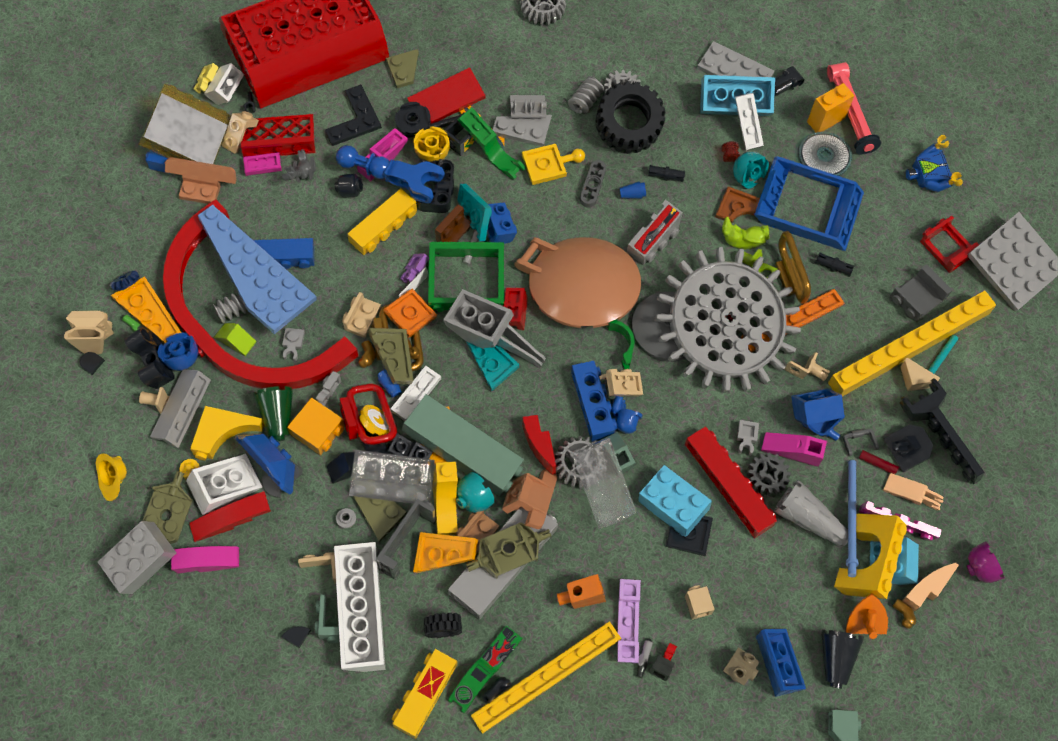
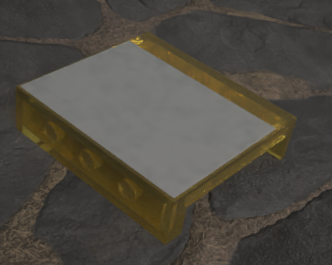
(185, 127)

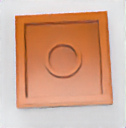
(410, 312)

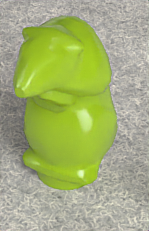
(745, 239)

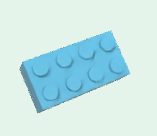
(719, 94)

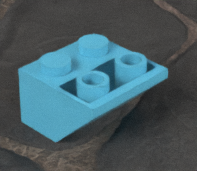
(906, 564)

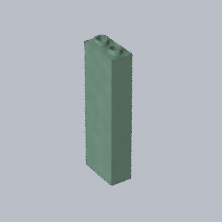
(463, 443)

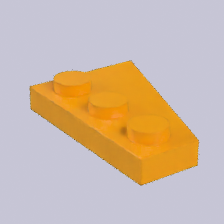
(442, 551)

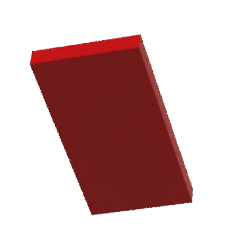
(450, 95)

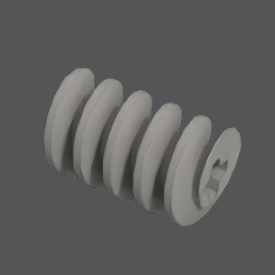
(586, 95)
(230, 307)

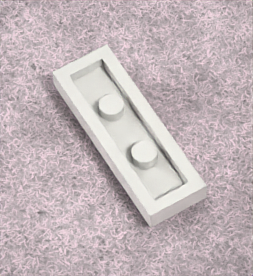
(749, 121)
(422, 385)

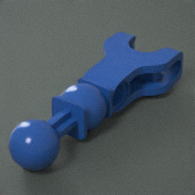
(396, 172)

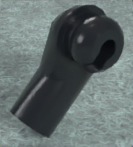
(499, 685)

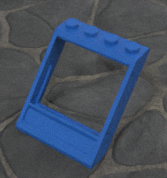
(842, 214)

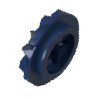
(125, 281)

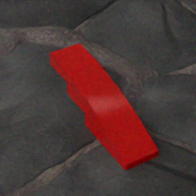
(229, 516)

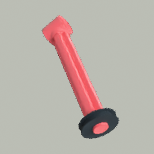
(866, 141)

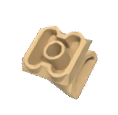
(88, 330)

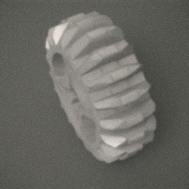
(543, 10)
(565, 451)

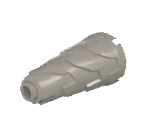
(811, 514)

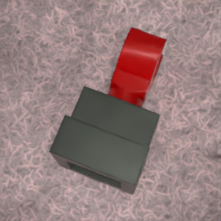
(663, 665)

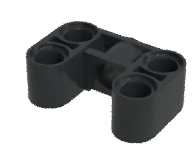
(443, 190)
(146, 345)

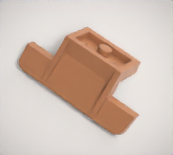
(200, 179)
(533, 495)

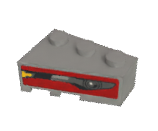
(655, 234)

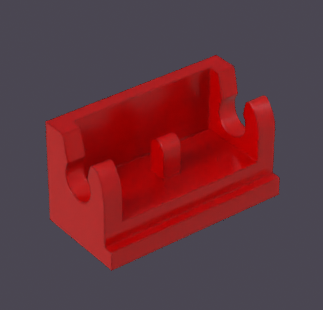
(516, 300)

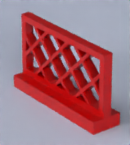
(284, 146)

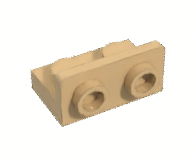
(360, 315)
(623, 382)

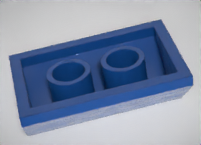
(780, 661)

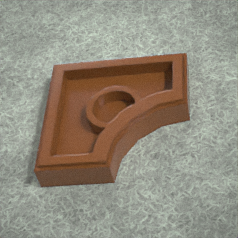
(736, 204)

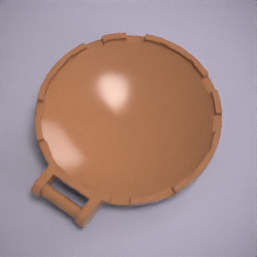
(581, 280)

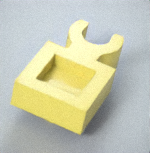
(206, 76)

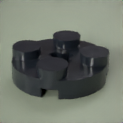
(405, 113)

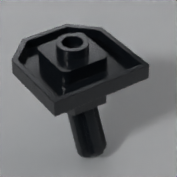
(909, 446)

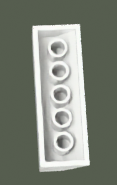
(359, 607)

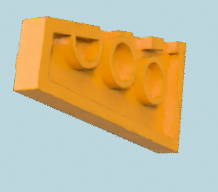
(147, 308)

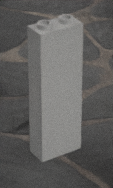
(478, 588)

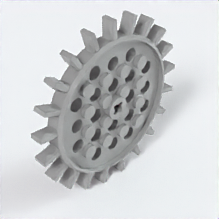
(771, 325)

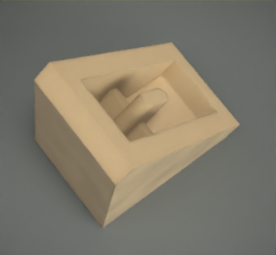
(916, 376)

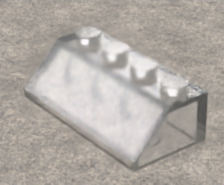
(391, 477)
(604, 482)

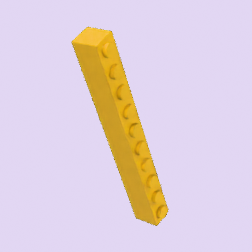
(912, 344)

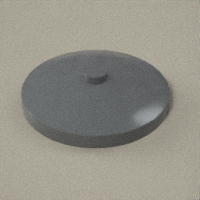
(647, 330)

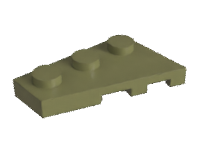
(394, 353)
(380, 514)

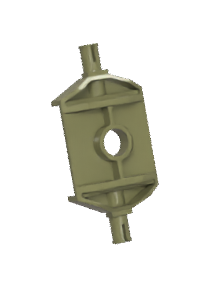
(169, 498)
(497, 561)

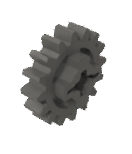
(773, 466)

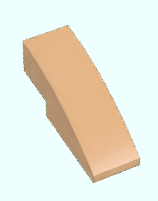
(929, 586)

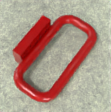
(352, 420)

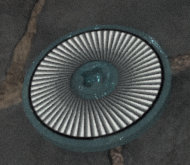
(836, 148)

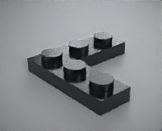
(364, 123)

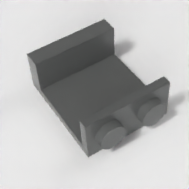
(921, 293)

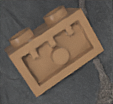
(478, 527)

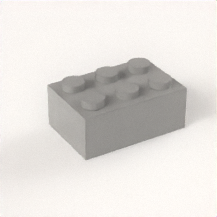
(136, 557)

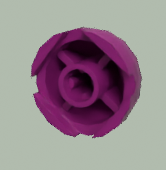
(984, 564)

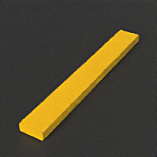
(545, 677)

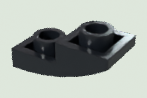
(404, 447)

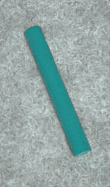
(942, 355)

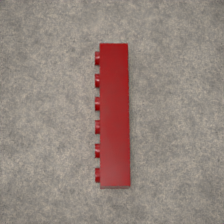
(730, 482)

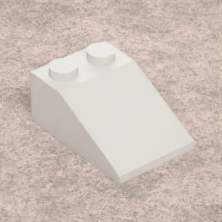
(222, 483)

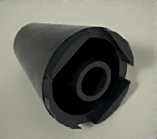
(839, 656)

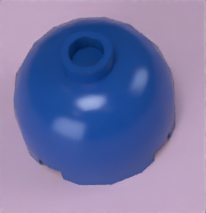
(178, 352)

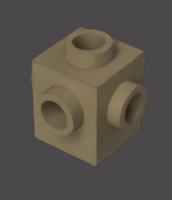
(742, 667)

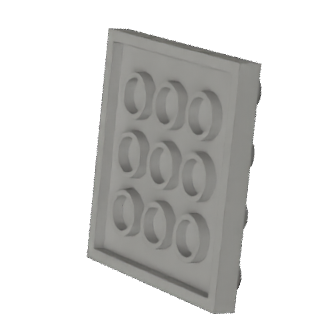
(1016, 261)

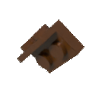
(453, 226)

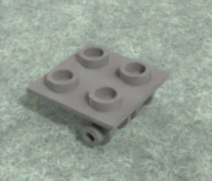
(528, 106)

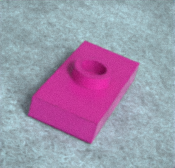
(262, 164)

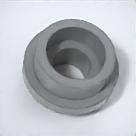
(348, 523)

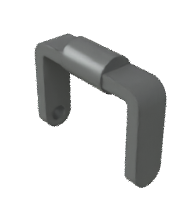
(859, 433)

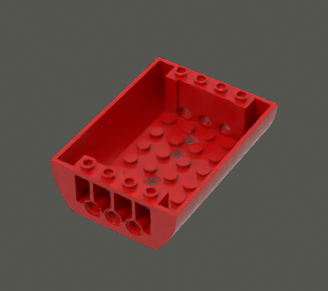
(307, 51)

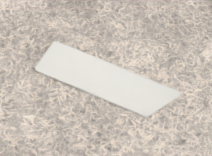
(416, 282)

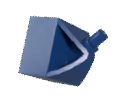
(819, 411)

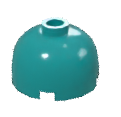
(749, 166)
(472, 494)

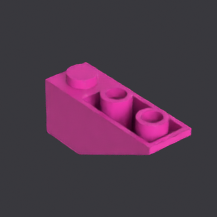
(795, 447)

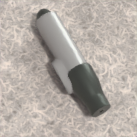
(643, 658)

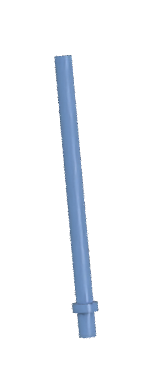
(852, 562)

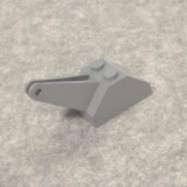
(484, 323)

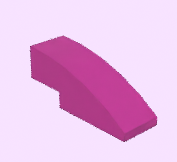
(387, 147)
(205, 559)

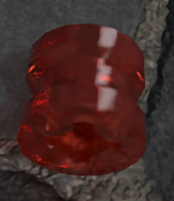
(730, 151)

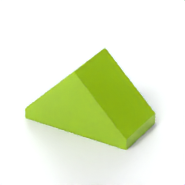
(236, 338)

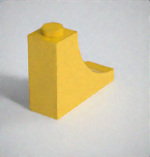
(217, 427)
(444, 495)

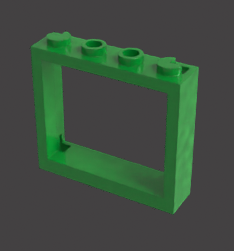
(462, 249)

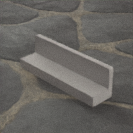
(181, 407)

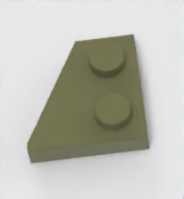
(403, 67)

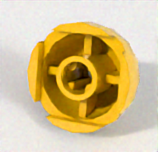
(431, 144)

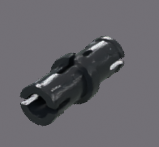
(666, 173)
(834, 264)

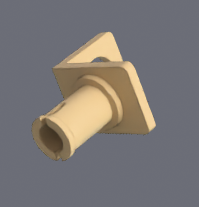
(811, 367)
(158, 400)

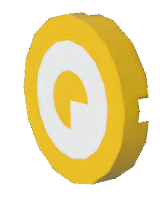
(374, 420)

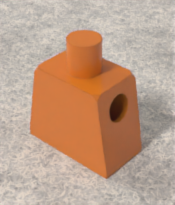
(591, 592)

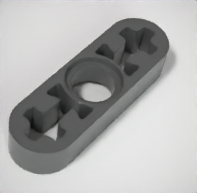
(592, 177)

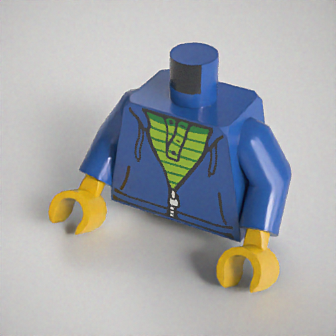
(932, 168)

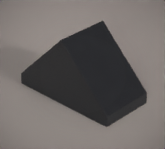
(341, 467)

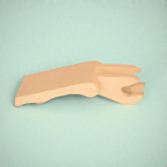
(912, 491)

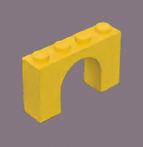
(877, 577)

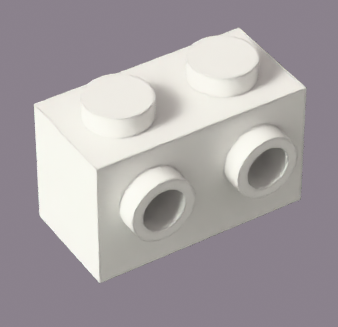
(224, 84)

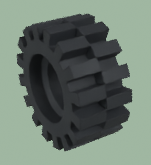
(442, 625)

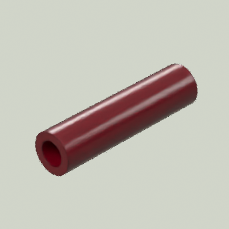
(878, 462)

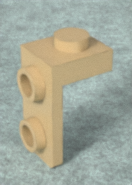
(236, 130)
(326, 559)

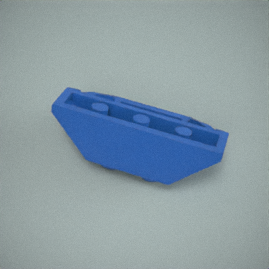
(270, 458)

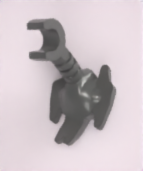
(302, 169)

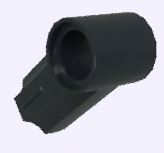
(789, 79)

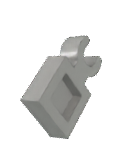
(292, 340)
(329, 386)
(747, 434)

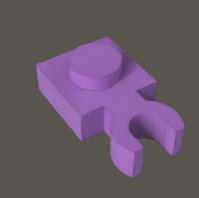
(415, 265)

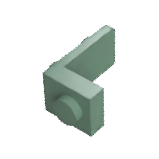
(323, 632)

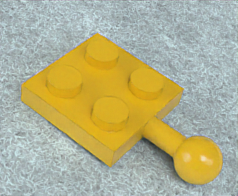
(546, 163)

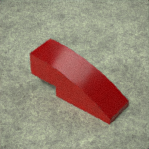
(539, 442)

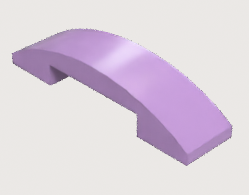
(628, 621)

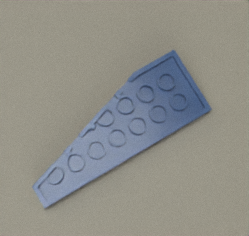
(261, 281)

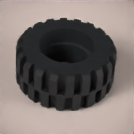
(636, 96)

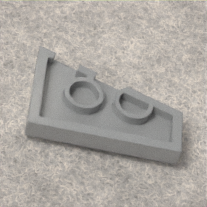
(523, 129)

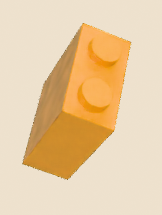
(830, 108)

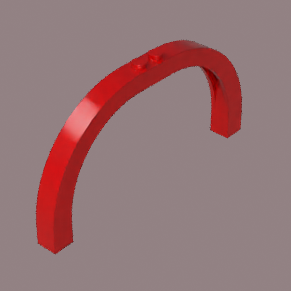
(294, 376)

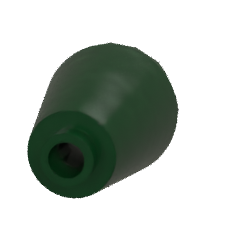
(275, 410)

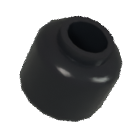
(349, 185)

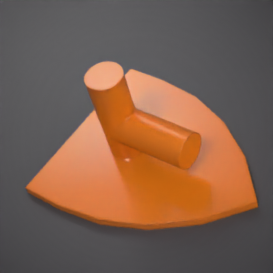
(868, 618)

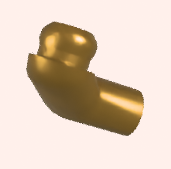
(414, 352)
(369, 355)
(909, 617)

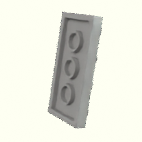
(726, 62)

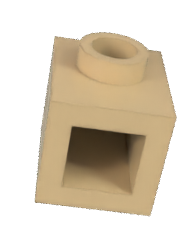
(699, 602)

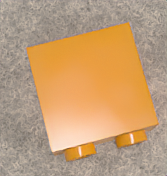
(316, 426)

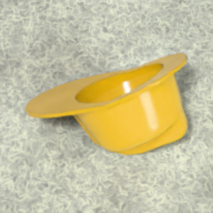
(110, 475)

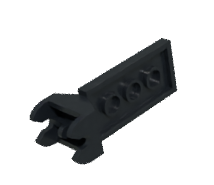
(929, 409)

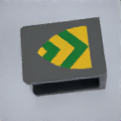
(460, 146)

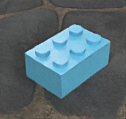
(674, 501)

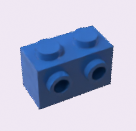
(500, 224)

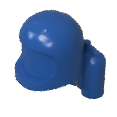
(626, 419)

